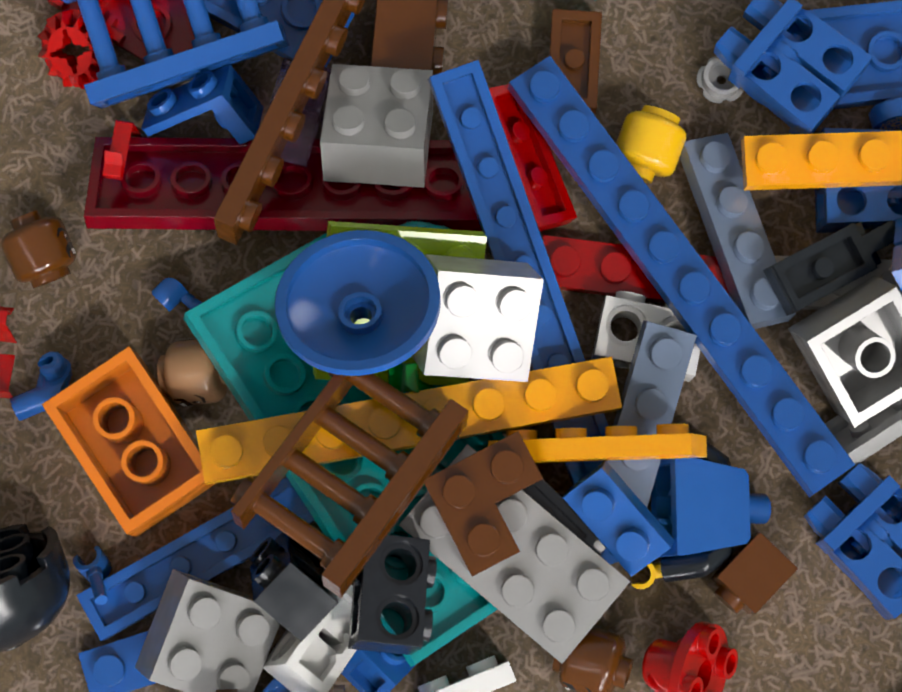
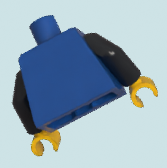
(705, 511)

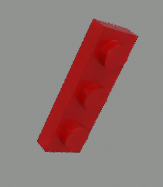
(534, 163)

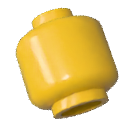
(652, 142)

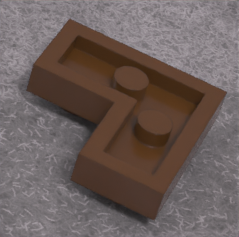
(468, 499)

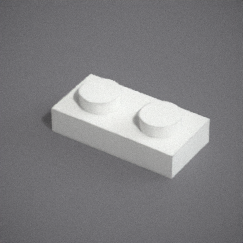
(483, 677)

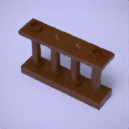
(372, 514)

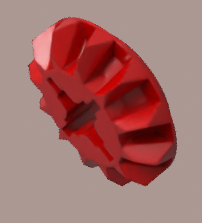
(57, 34)

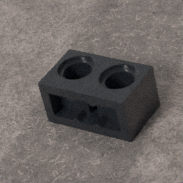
(290, 585)
(378, 591)

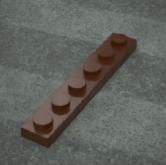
(284, 119)

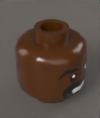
(38, 249)
(596, 664)

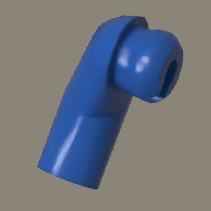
(53, 378)

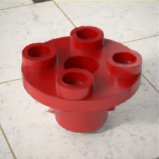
(693, 663)

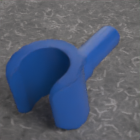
(172, 292)
(95, 574)

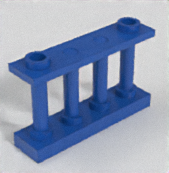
(163, 66)

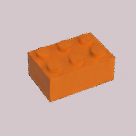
(129, 441)

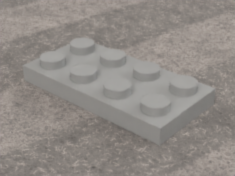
(548, 588)

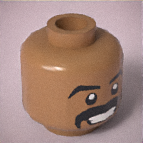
(189, 375)

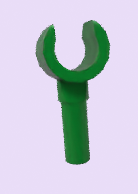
(406, 378)

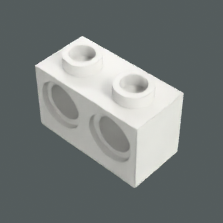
(633, 307)
(319, 657)

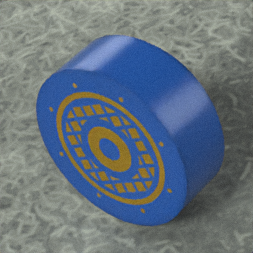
(887, 115)

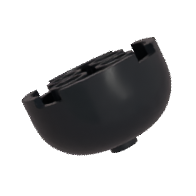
(31, 583)

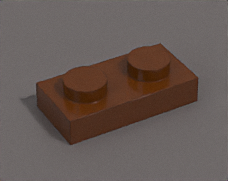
(576, 50)

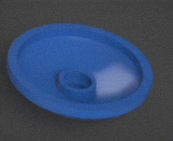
(355, 279)

